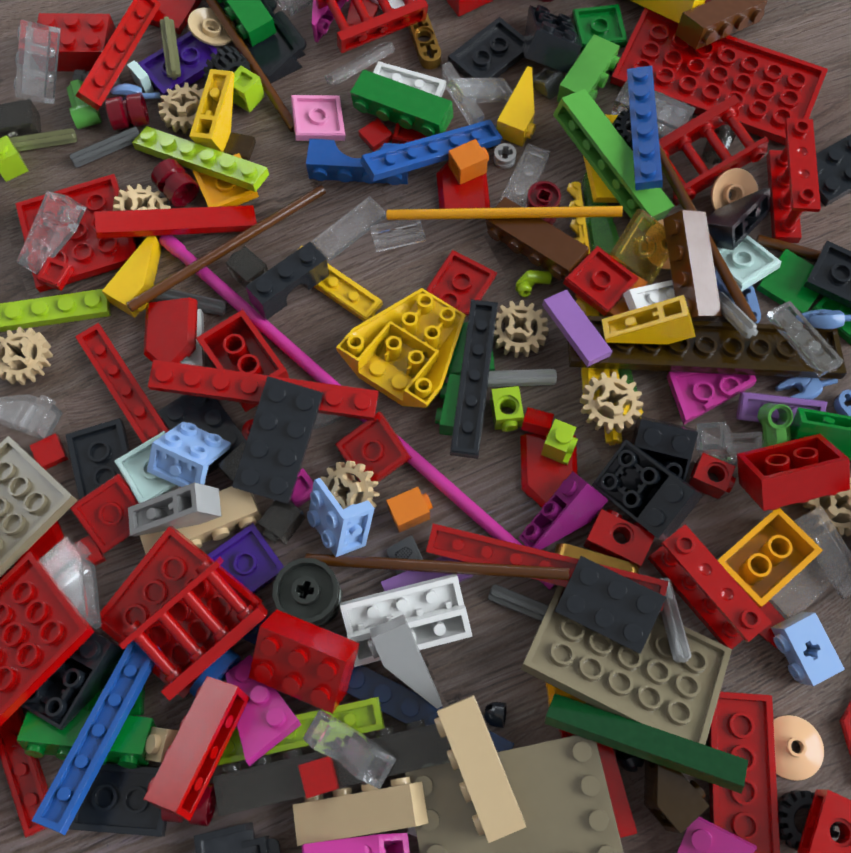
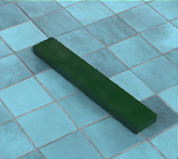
(648, 743)

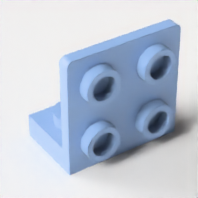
(185, 454)
(339, 528)

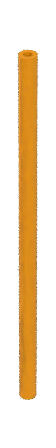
(500, 213)

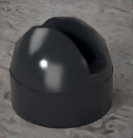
(495, 714)
(629, 761)

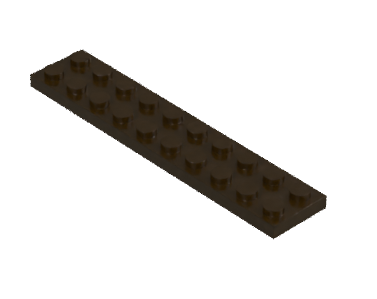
(717, 350)

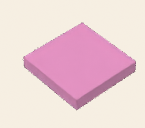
(317, 117)

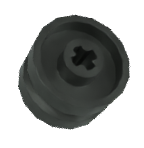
(306, 576)

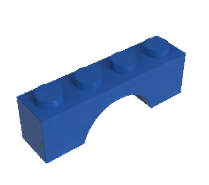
(329, 163)

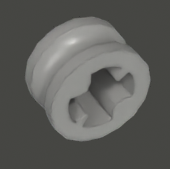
(503, 163)

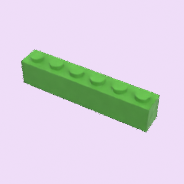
(608, 154)

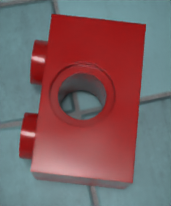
(602, 541)
(824, 811)

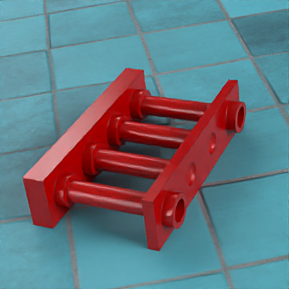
(377, 27)
(704, 127)
(793, 180)
(708, 589)
(199, 656)

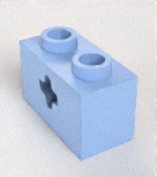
(807, 648)

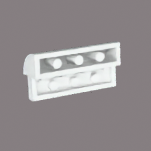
(430, 608)

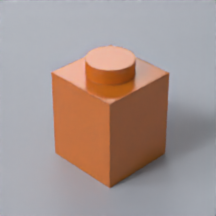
(468, 161)
(409, 509)

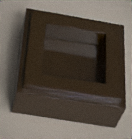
(240, 144)

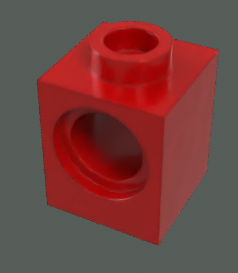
(708, 464)

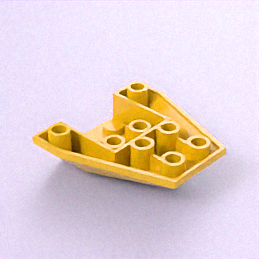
(405, 348)

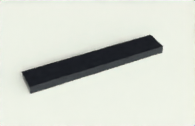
(474, 379)

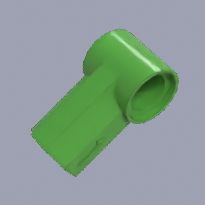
(81, 112)
(780, 430)

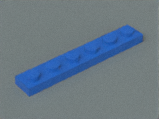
(644, 128)
(427, 150)
(94, 741)

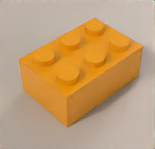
(769, 556)

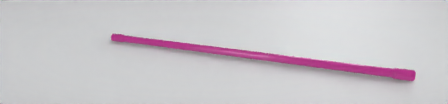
(452, 492)

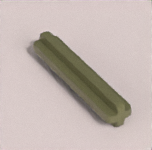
(170, 48)
(44, 139)

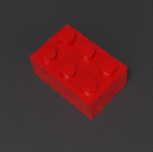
(81, 38)
(241, 348)
(793, 472)
(303, 660)

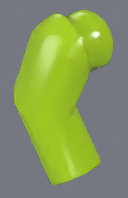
(529, 279)

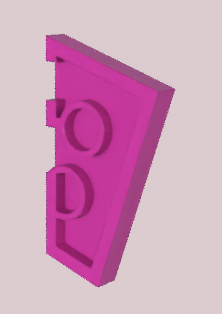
(704, 391)
(265, 717)
(709, 838)

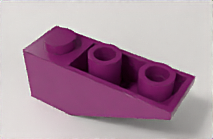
(565, 512)

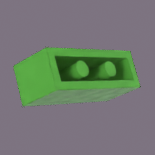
(591, 68)

